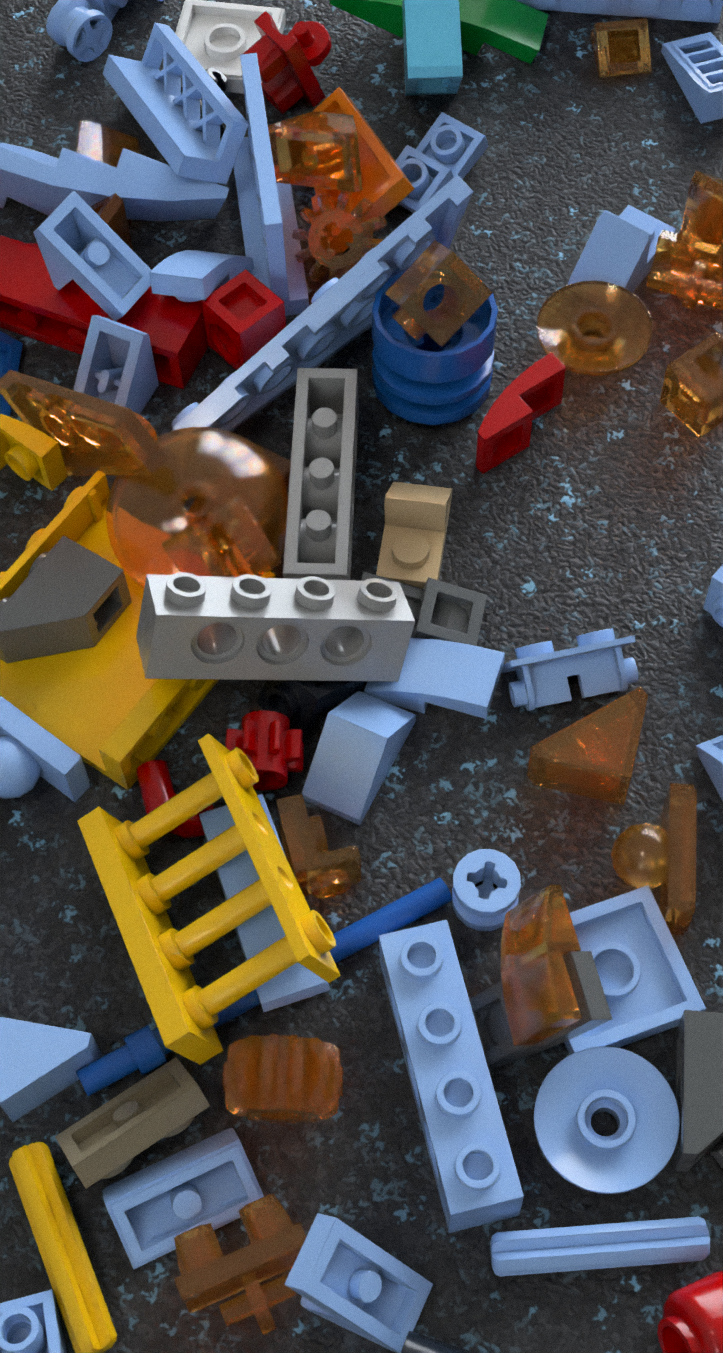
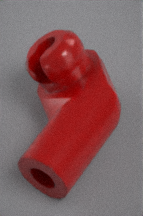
(158, 788)

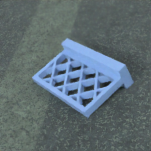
(267, 206)

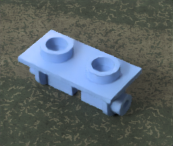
(595, 662)

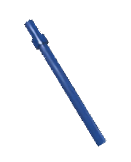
(145, 1047)

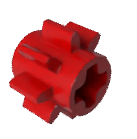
(269, 746)

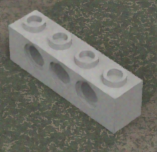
(322, 475)
(273, 628)

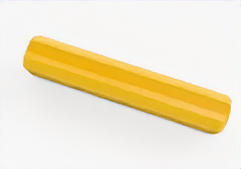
(62, 1249)

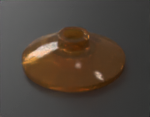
(596, 311)

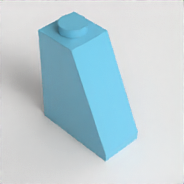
(432, 47)

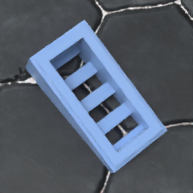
(699, 88)

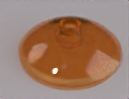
(199, 463)

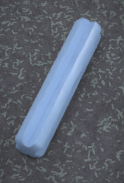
(599, 1246)

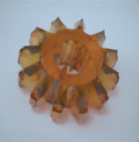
(321, 230)
(283, 1078)

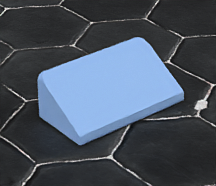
(180, 1193)

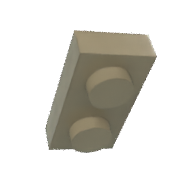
(132, 1122)

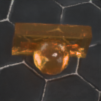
(664, 856)

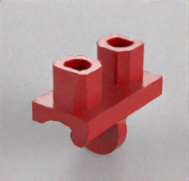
(288, 59)

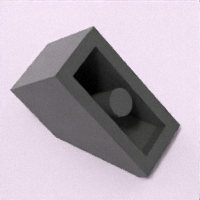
(698, 1086)

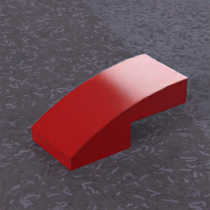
(509, 420)

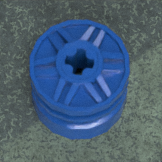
(428, 380)

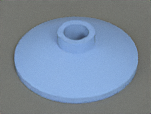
(611, 1083)

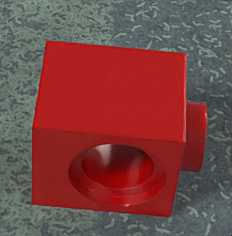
(242, 318)

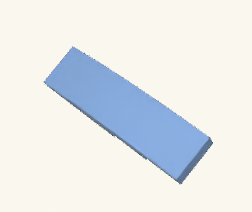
(145, 185)

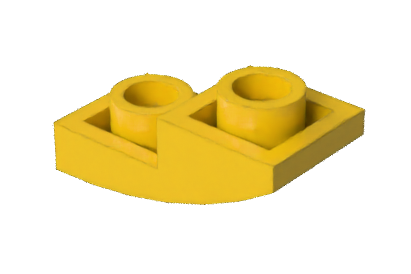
(31, 453)

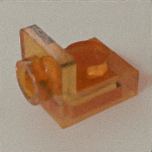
(306, 850)

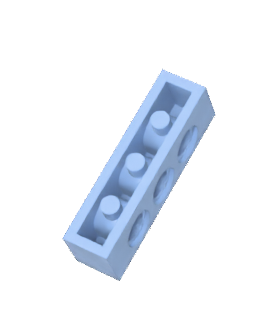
(449, 1077)

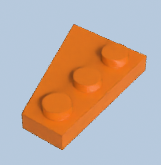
(380, 174)

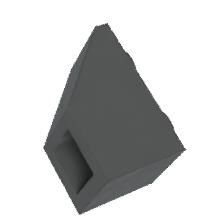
(62, 604)

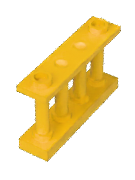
(141, 899)

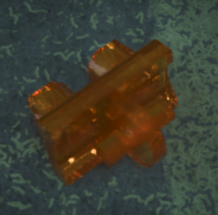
(688, 269)
(213, 1277)

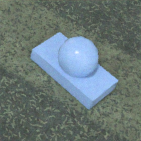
(34, 752)

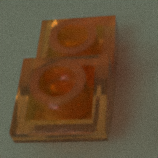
(533, 967)

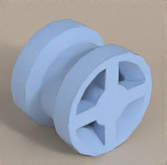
(79, 28)
(484, 906)

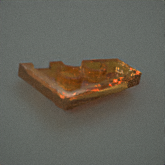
(88, 429)

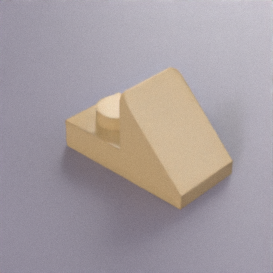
(414, 532)

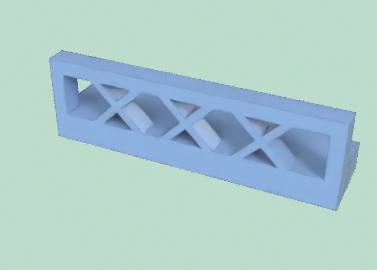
(173, 118)

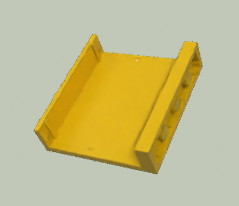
(97, 694)

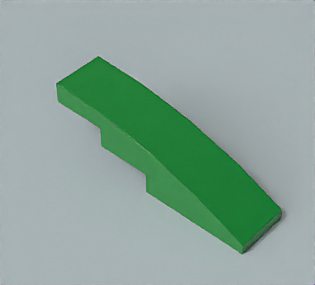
(499, 23)

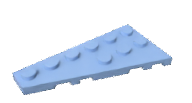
(334, 319)

